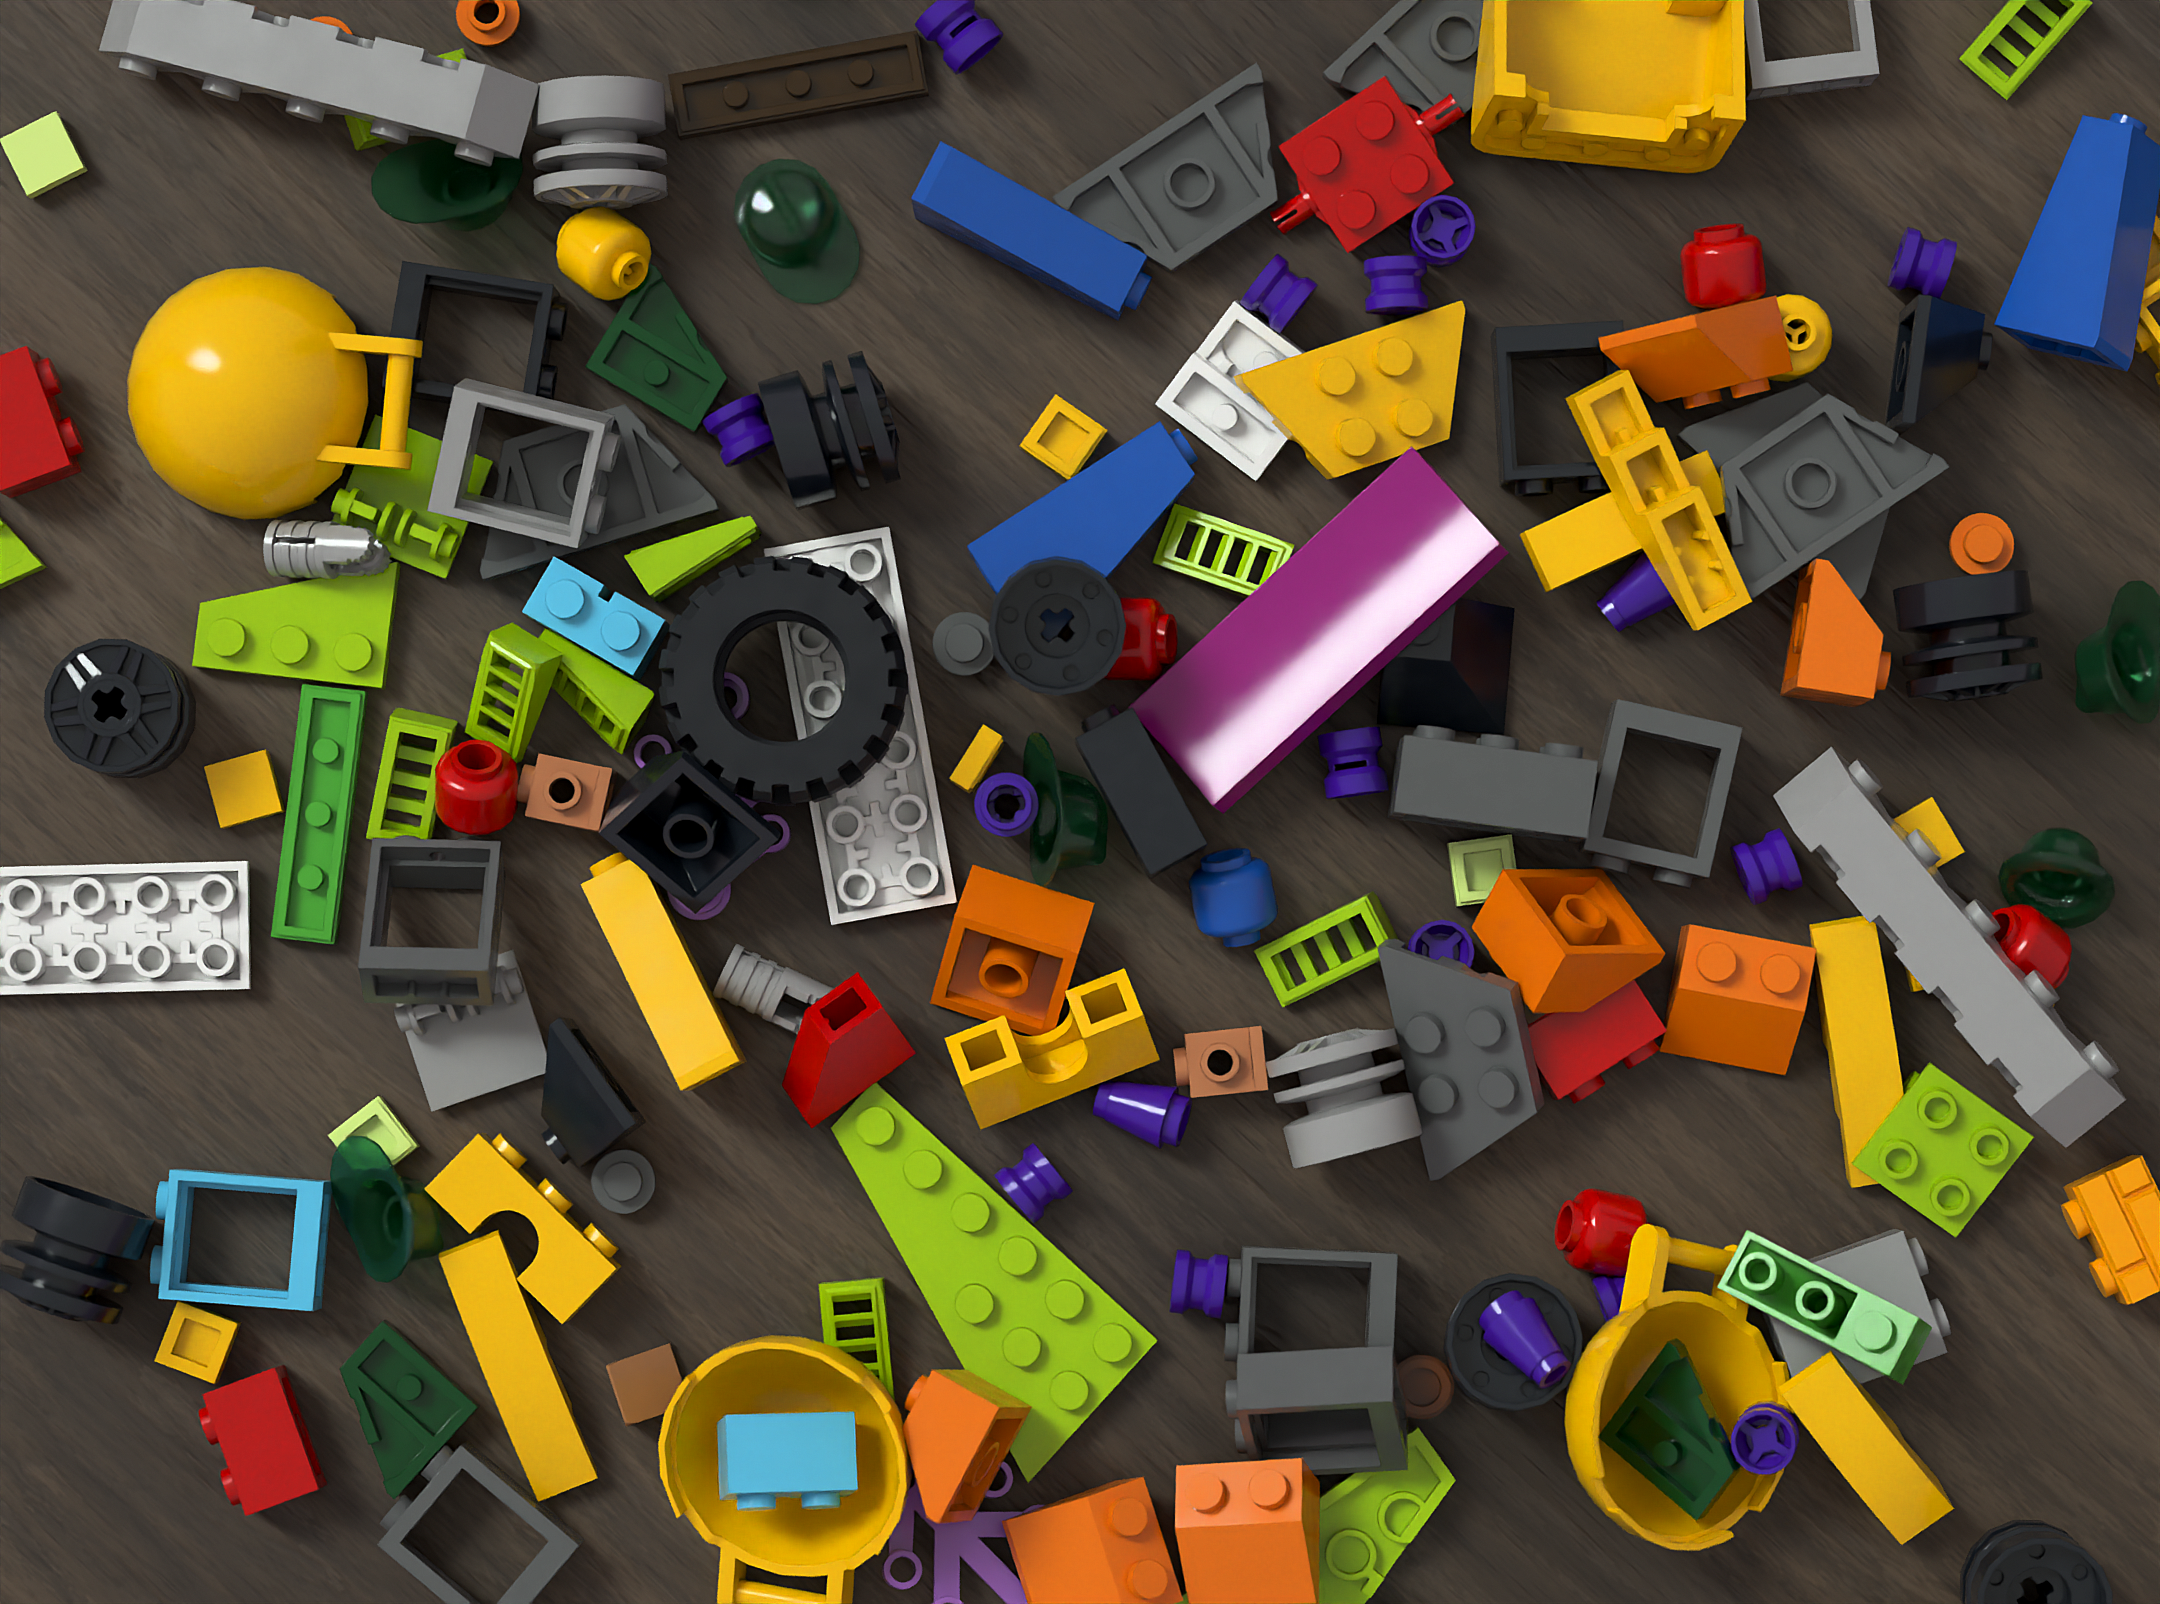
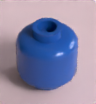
(1233, 896)

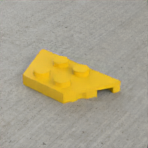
(1367, 392)

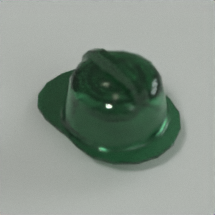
(435, 186)
(797, 231)
(2121, 660)
(1069, 818)
(383, 1211)

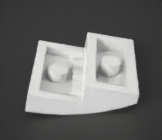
(1211, 403)

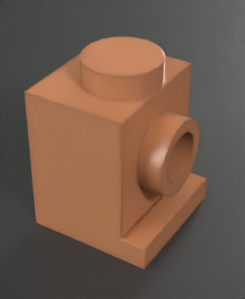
(591, 798)
(1247, 1055)

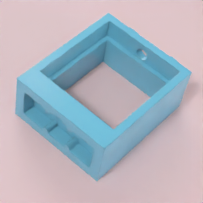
(309, 1244)

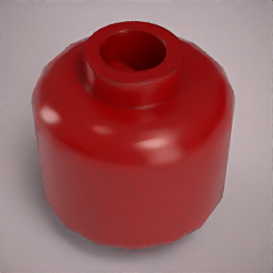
(1723, 267)
(1148, 640)
(476, 788)
(2034, 942)
(1598, 1231)

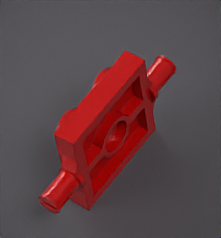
(1366, 164)

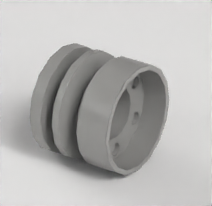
(599, 141)
(1343, 1097)

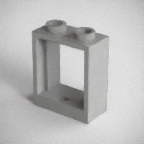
(1812, 72)
(459, 447)

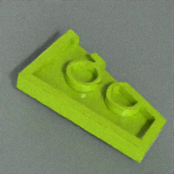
(304, 630)

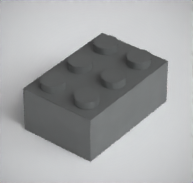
(1493, 785)

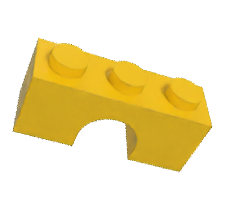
(1018, 1073)
(569, 1260)

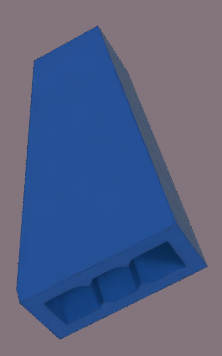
(1029, 233)
(2090, 248)
(1093, 515)

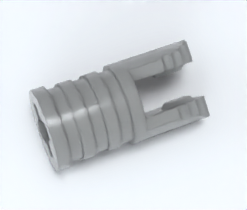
(322, 550)
(761, 985)

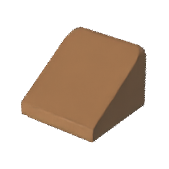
(645, 1383)

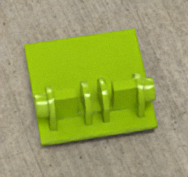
(397, 500)
(1942, 1149)

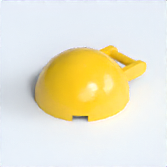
(260, 392)
(1728, 1359)
(778, 1378)

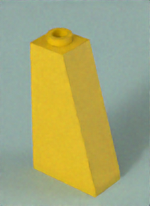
(662, 972)

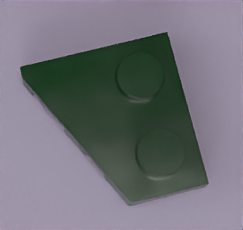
(659, 355)
(403, 1404)
(1674, 1433)

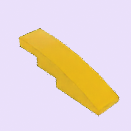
(1658, 500)
(1856, 1032)
(518, 1365)

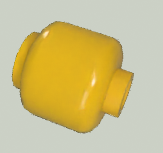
(603, 253)
(1807, 332)

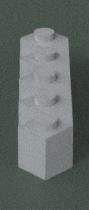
(325, 72)
(1950, 946)

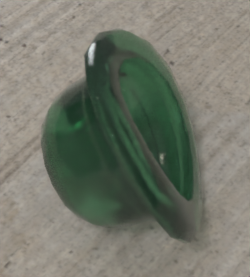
(2059, 877)

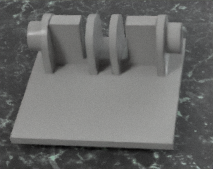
(475, 1047)

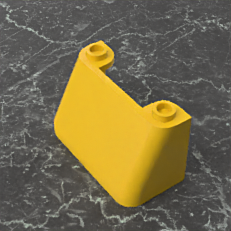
(1611, 81)

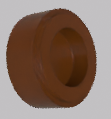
(1425, 1385)

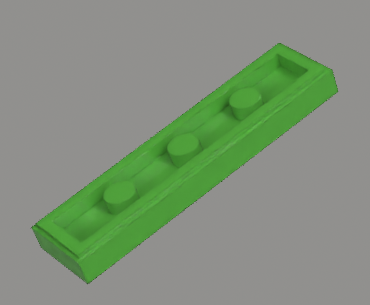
(319, 814)

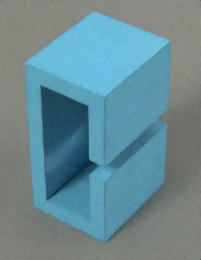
(611, 630)
(787, 1457)

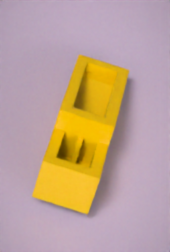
(1599, 533)
(1866, 1447)

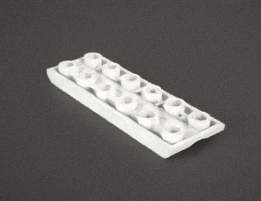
(886, 834)
(125, 928)

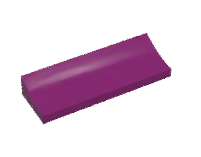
(1318, 629)

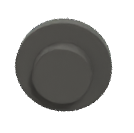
(963, 644)
(623, 1181)

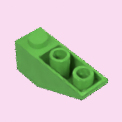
(1825, 1307)

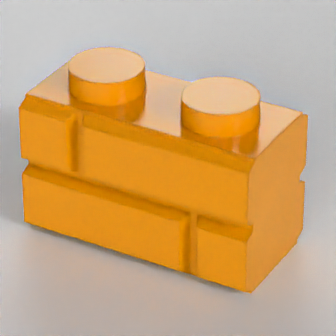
(2122, 1223)

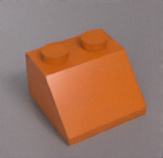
(1705, 353)
(1832, 643)
(1564, 937)
(1011, 951)
(1736, 999)
(958, 1440)
(1249, 1532)
(1094, 1549)

